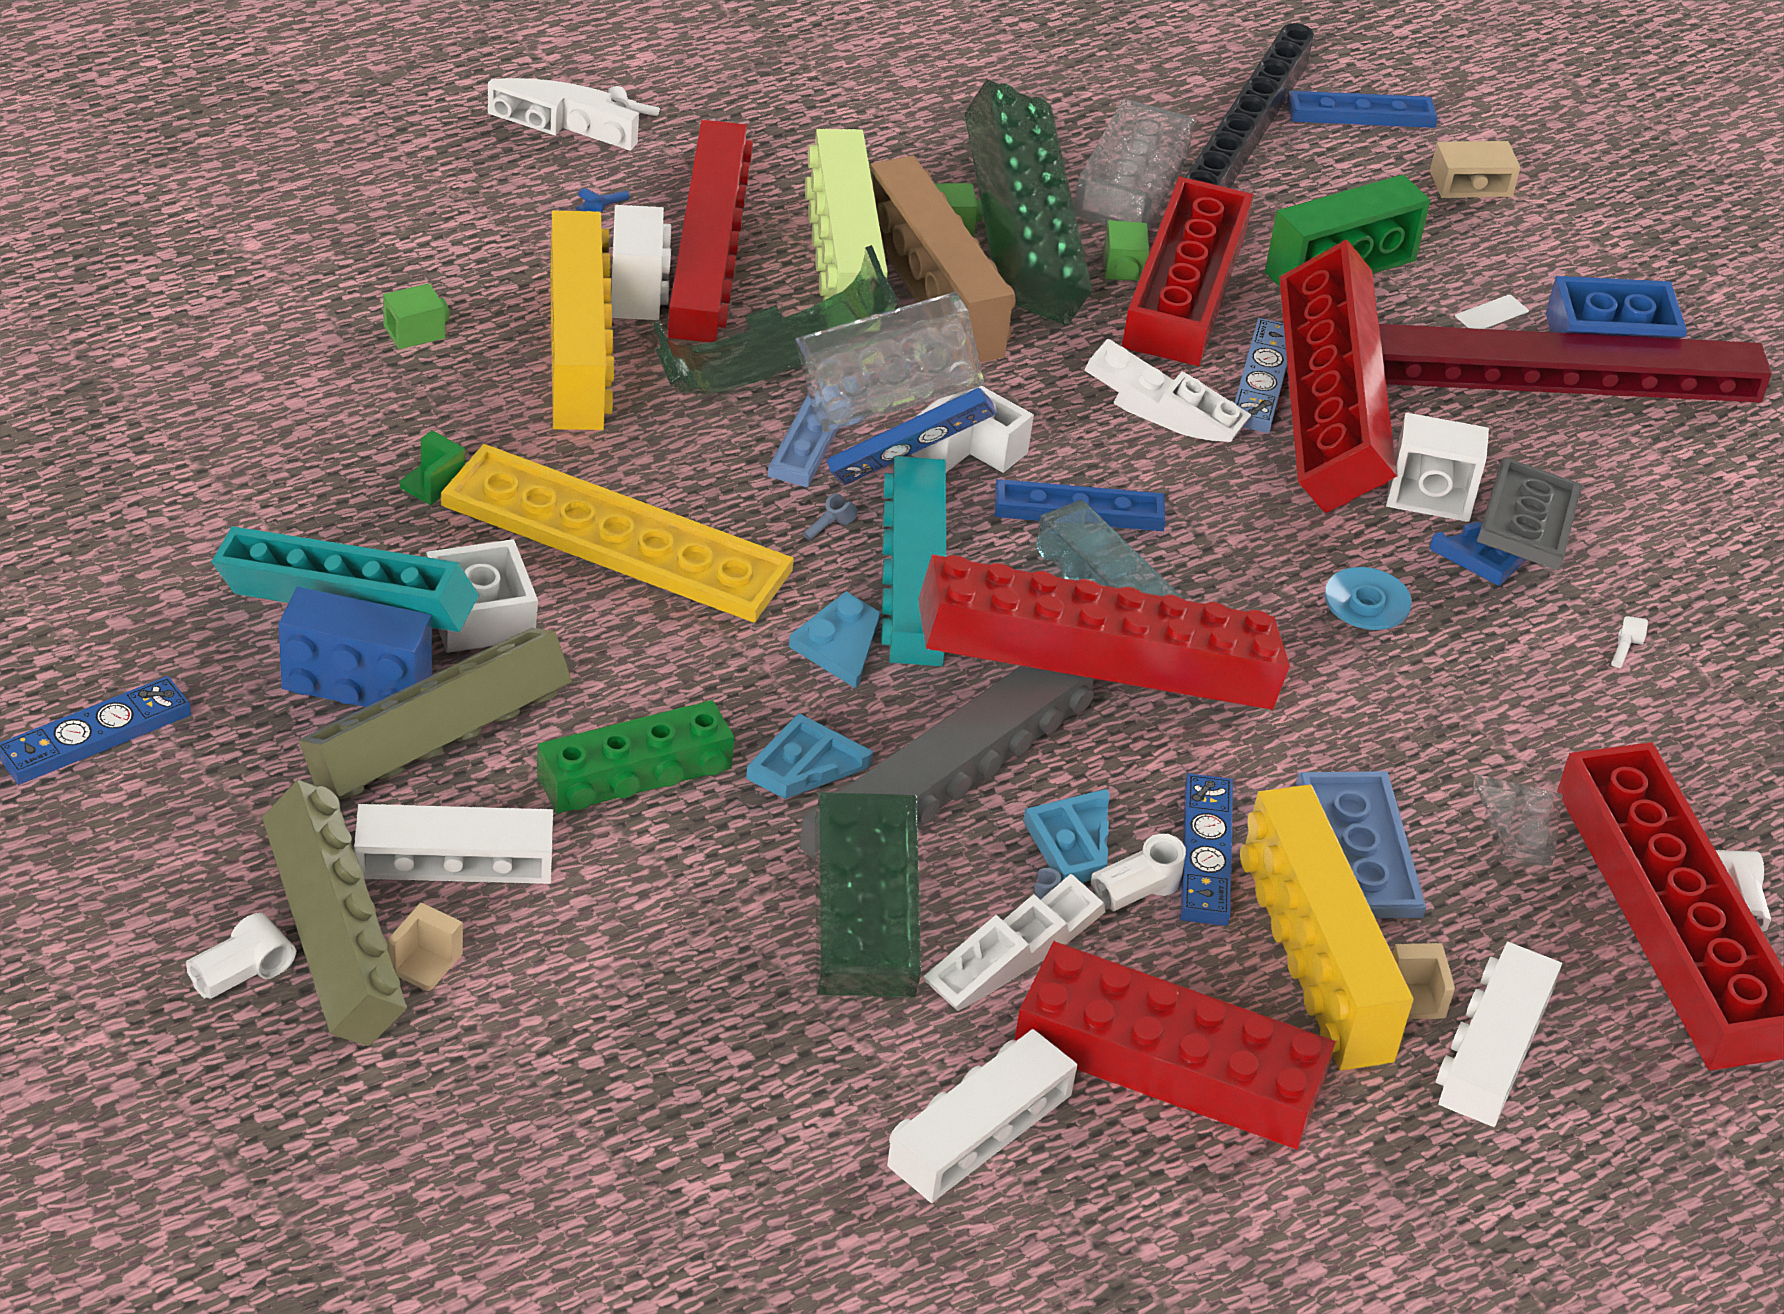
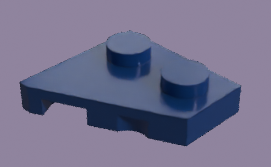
(1477, 557)

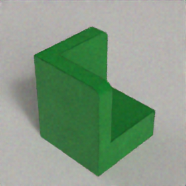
(439, 465)

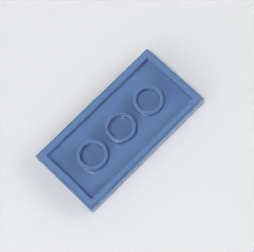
(1372, 838)

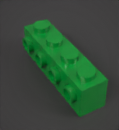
(634, 756)

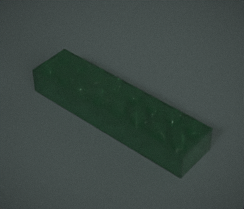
(1027, 201)

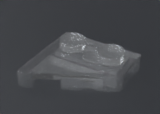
(1521, 818)

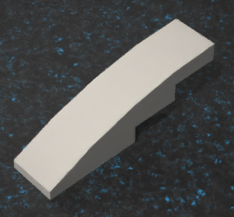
(1014, 945)

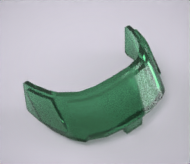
(770, 342)

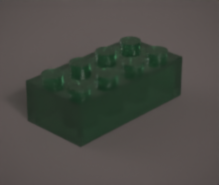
(867, 895)

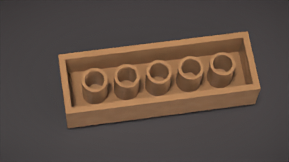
(938, 253)

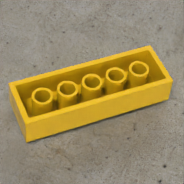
(580, 321)
(1326, 927)

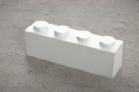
(454, 843)
(1499, 1033)
(980, 1115)

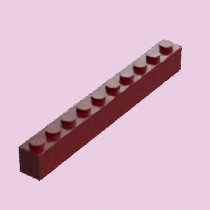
(1574, 363)

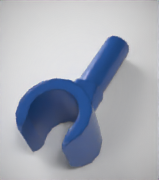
(596, 202)

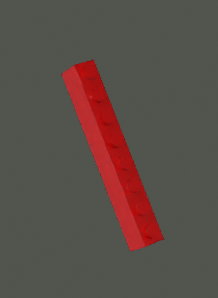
(710, 232)

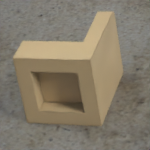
(425, 946)
(1427, 978)

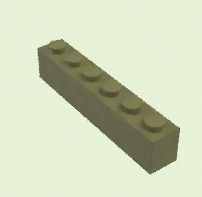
(435, 712)
(333, 914)

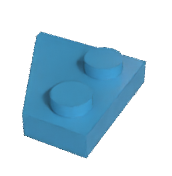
(839, 637)
(806, 758)
(1072, 833)

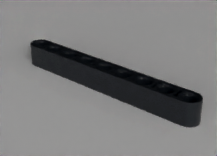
(1254, 108)

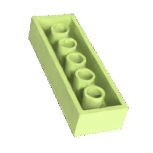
(841, 208)

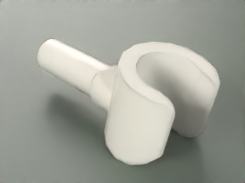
(619, 94)
(1632, 631)

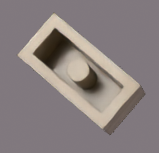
(1475, 169)

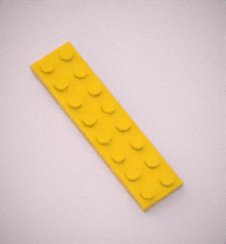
(618, 532)

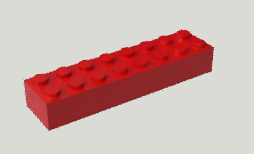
(1336, 378)
(1102, 632)
(1679, 902)

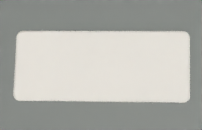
(1492, 312)

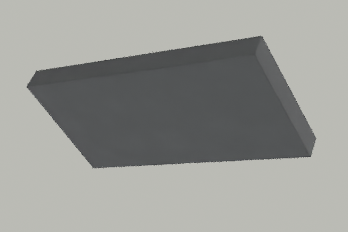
(1530, 513)

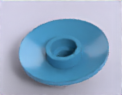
(1368, 598)

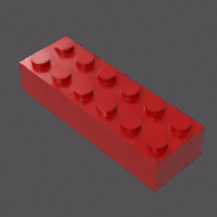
(1187, 271)
(1178, 1044)

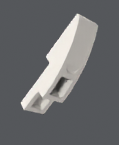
(560, 105)
(1176, 404)

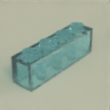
(1090, 549)

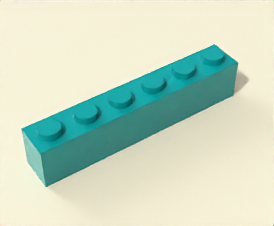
(915, 533)
(276, 564)

